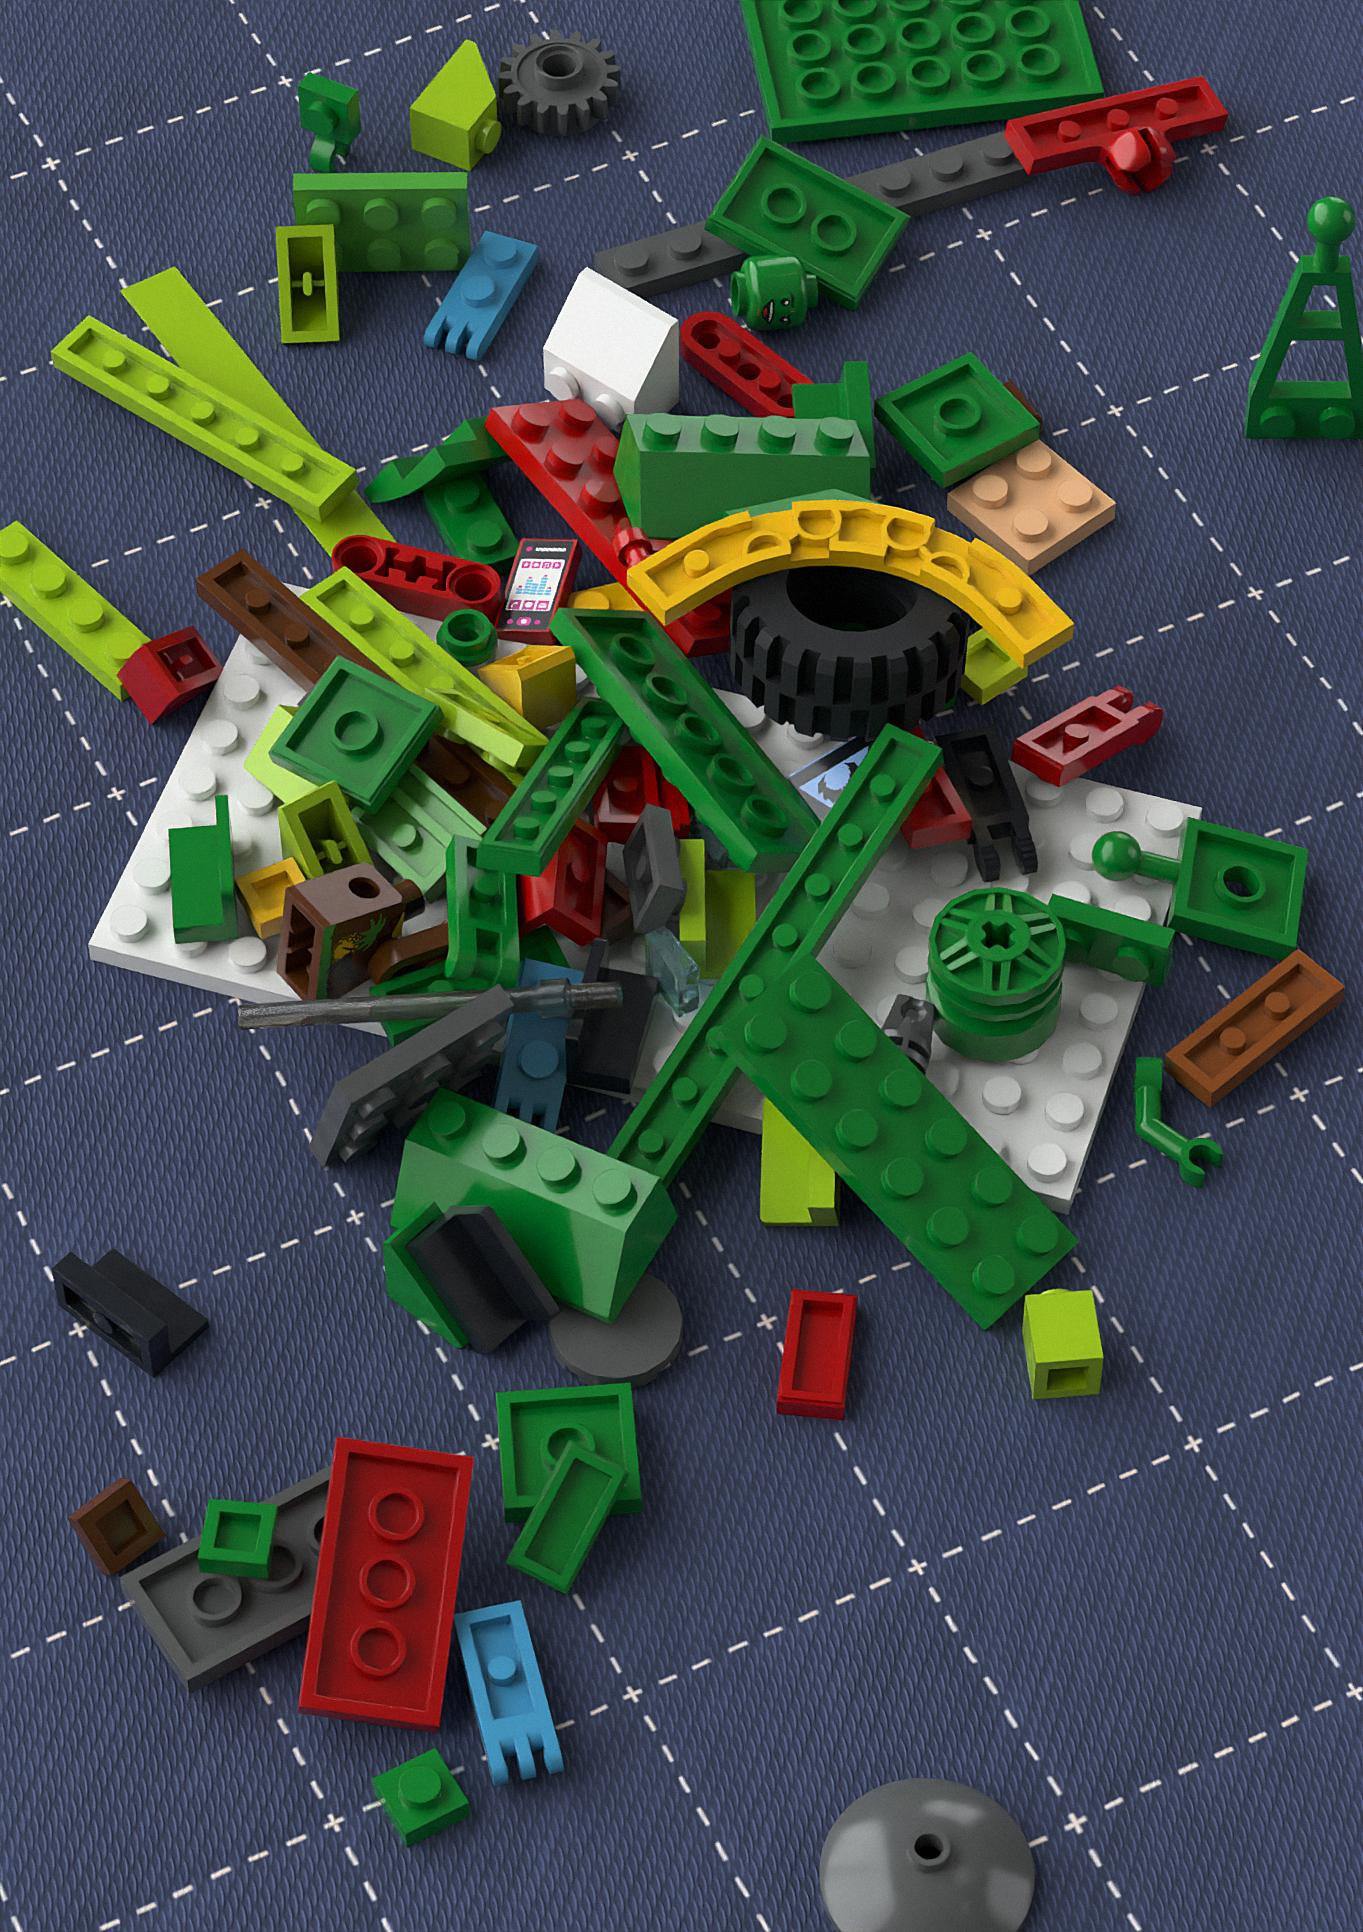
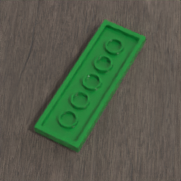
(690, 736)
(895, 1140)

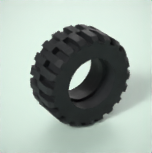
(845, 679)

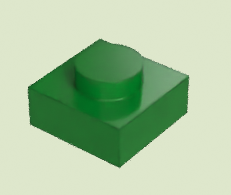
(238, 1538)
(421, 1797)

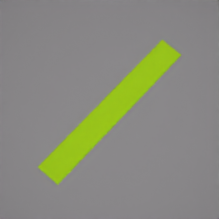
(211, 354)

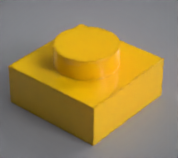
(264, 894)

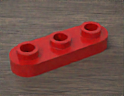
(739, 357)

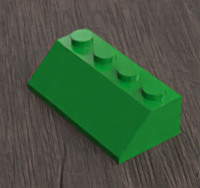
(693, 468)
(570, 1209)

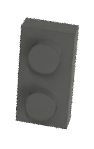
(653, 870)

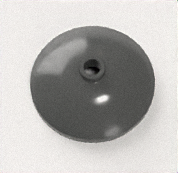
(882, 1885)

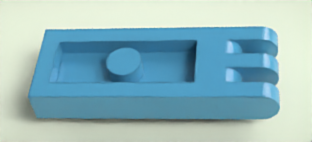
(482, 295)
(534, 1055)
(506, 1690)

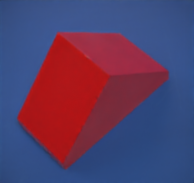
(169, 672)

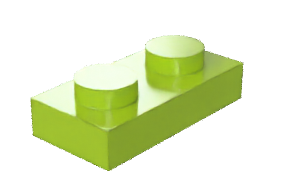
(503, 741)

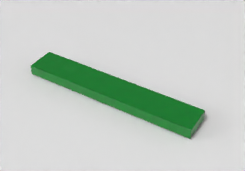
(555, 790)

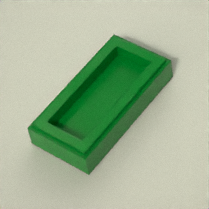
(567, 1517)

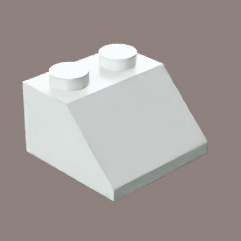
(612, 352)

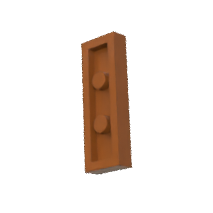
(1253, 1028)

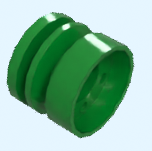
(995, 973)

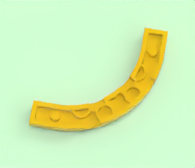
(862, 537)

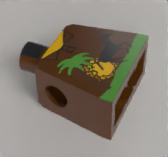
(336, 927)

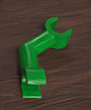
(1162, 1136)

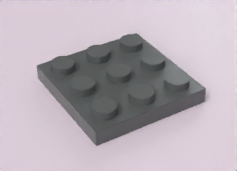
(405, 1078)

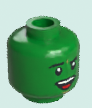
(773, 292)

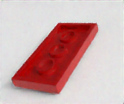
(386, 1585)

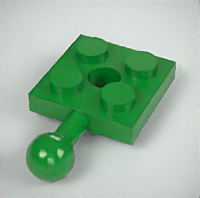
(1199, 899)

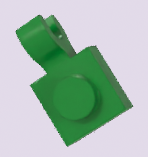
(332, 114)

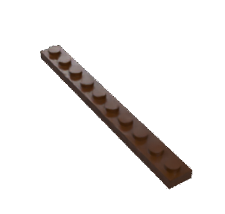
(304, 650)

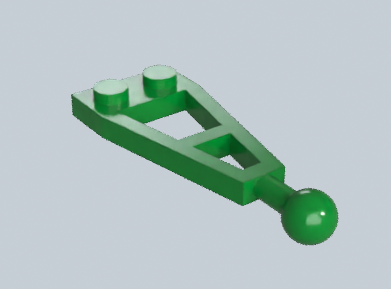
(1312, 407)

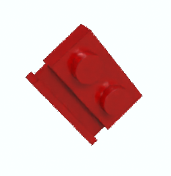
(627, 789)

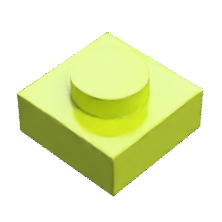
(988, 668)

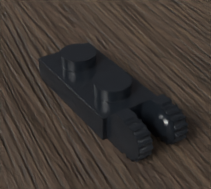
(991, 796)

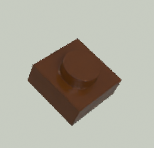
(116, 1526)

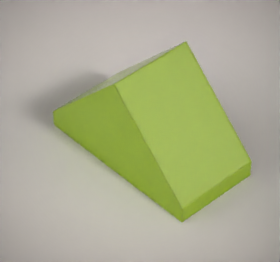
(307, 283)
(321, 832)

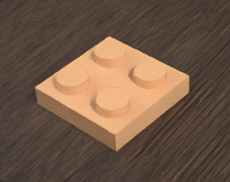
(1031, 506)

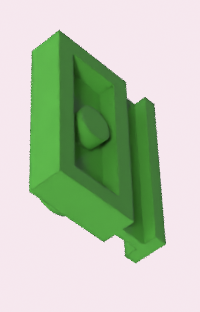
(416, 829)

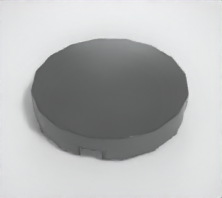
(629, 1350)

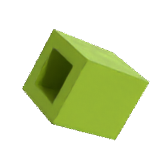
(1062, 1344)

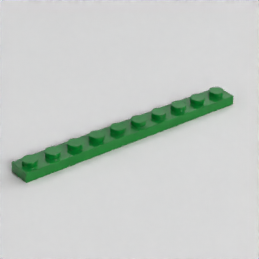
(794, 922)

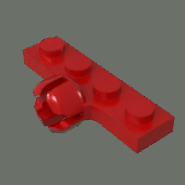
(1120, 132)

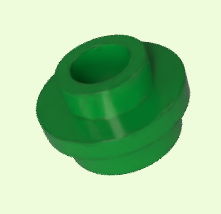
(468, 637)

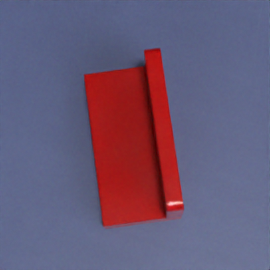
(569, 889)

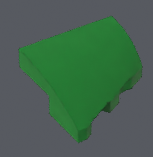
(461, 454)

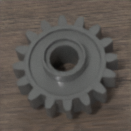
(559, 84)

